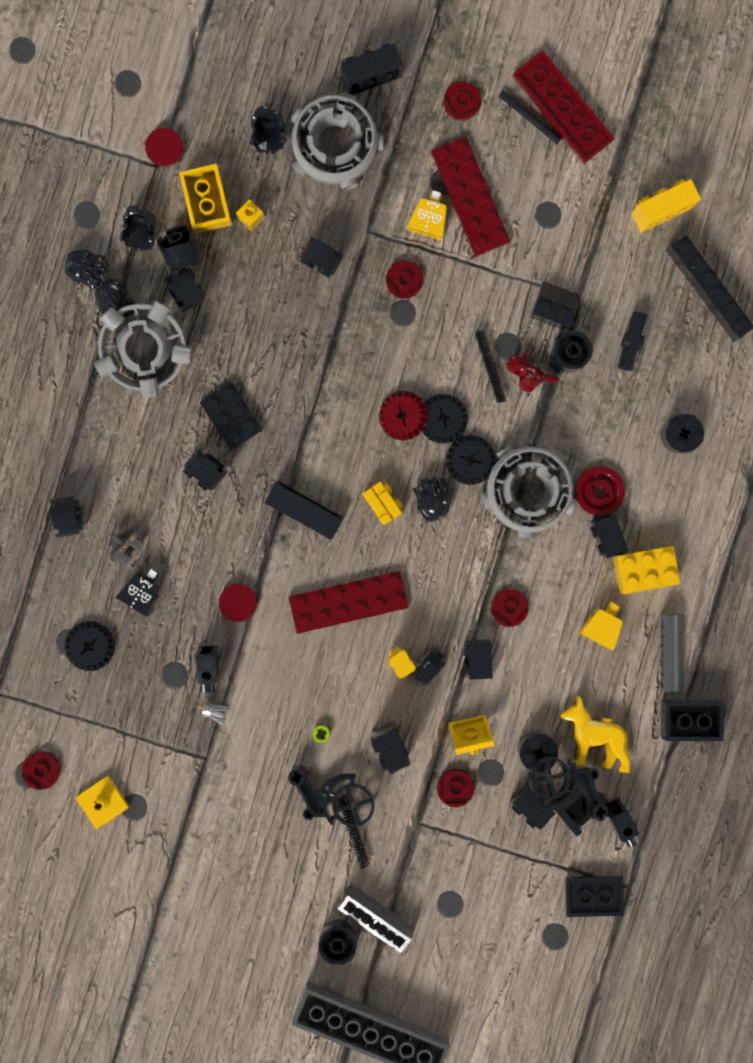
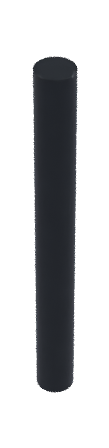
(530, 117)

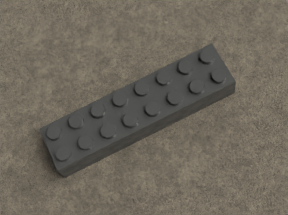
(366, 1029)

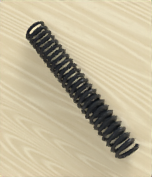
(499, 398)
(357, 833)

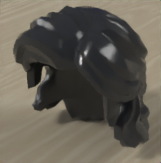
(267, 130)
(138, 228)
(86, 268)
(113, 295)
(432, 498)

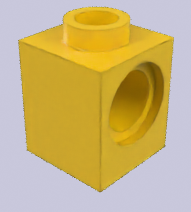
(250, 215)

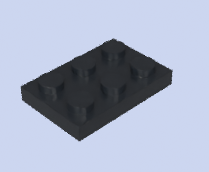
(231, 416)
(594, 896)

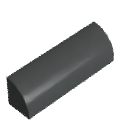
(671, 652)
(376, 918)

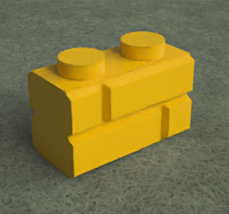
(383, 503)
(400, 662)

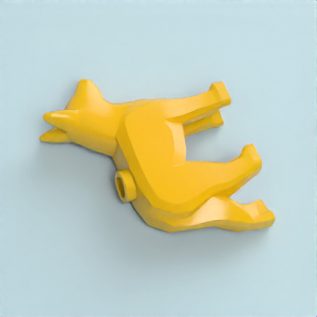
(595, 733)

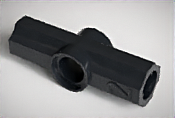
(633, 341)

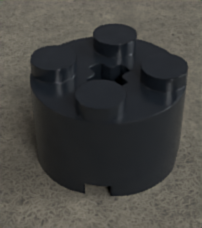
(179, 247)
(322, 256)
(184, 289)
(580, 344)
(693, 433)
(205, 470)
(65, 516)
(534, 741)
(336, 953)

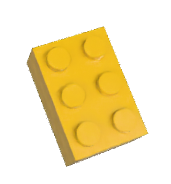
(205, 198)
(665, 205)
(646, 570)

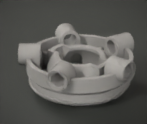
(316, 124)
(109, 365)
(561, 502)

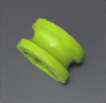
(315, 732)

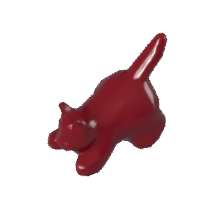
(529, 375)

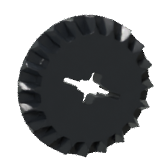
(455, 424)
(459, 467)
(103, 646)

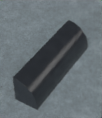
(304, 510)

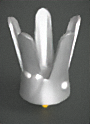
(212, 711)

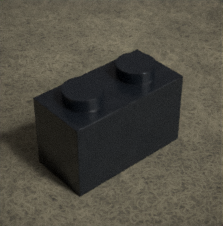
(609, 536)
(478, 659)
(530, 805)

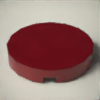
(462, 101)
(164, 147)
(404, 279)
(238, 602)
(509, 608)
(41, 770)
(455, 787)

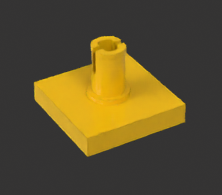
(471, 735)
(102, 802)

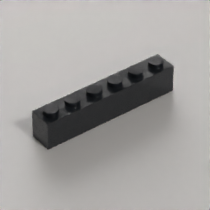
(710, 288)

